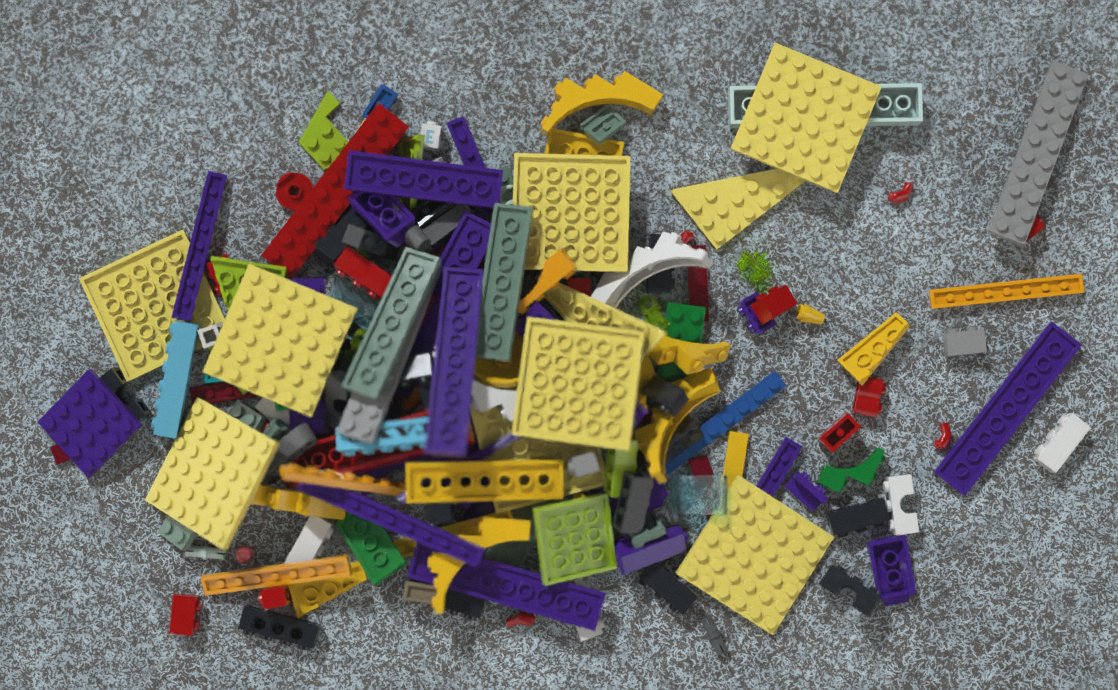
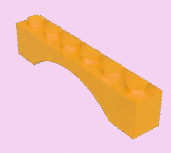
(554, 269)

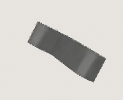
(437, 232)
(290, 448)

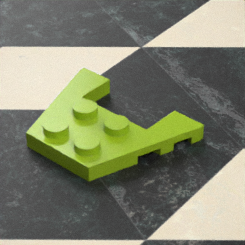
(321, 136)

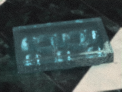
(699, 495)

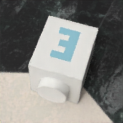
(432, 135)

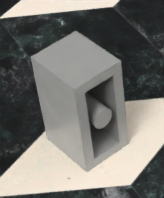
(964, 342)
(582, 464)

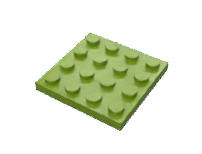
(575, 538)

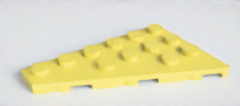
(733, 203)
(582, 309)

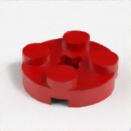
(284, 187)

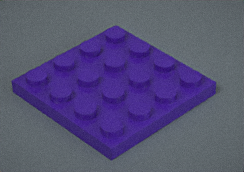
(90, 423)

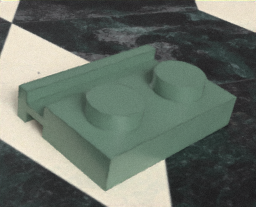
(602, 125)

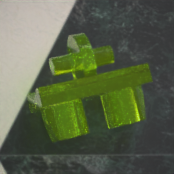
(760, 272)

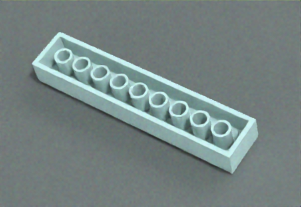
(894, 105)

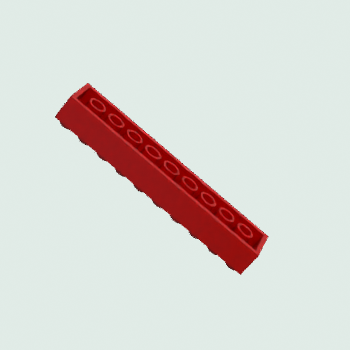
(328, 198)
(325, 456)

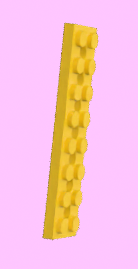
(475, 470)

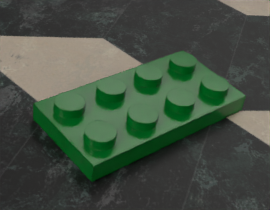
(685, 325)
(371, 547)

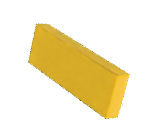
(735, 456)

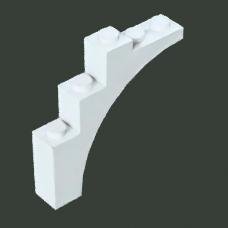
(644, 263)
(488, 397)

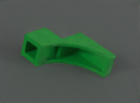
(864, 472)

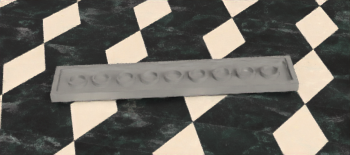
(1037, 153)
(365, 415)

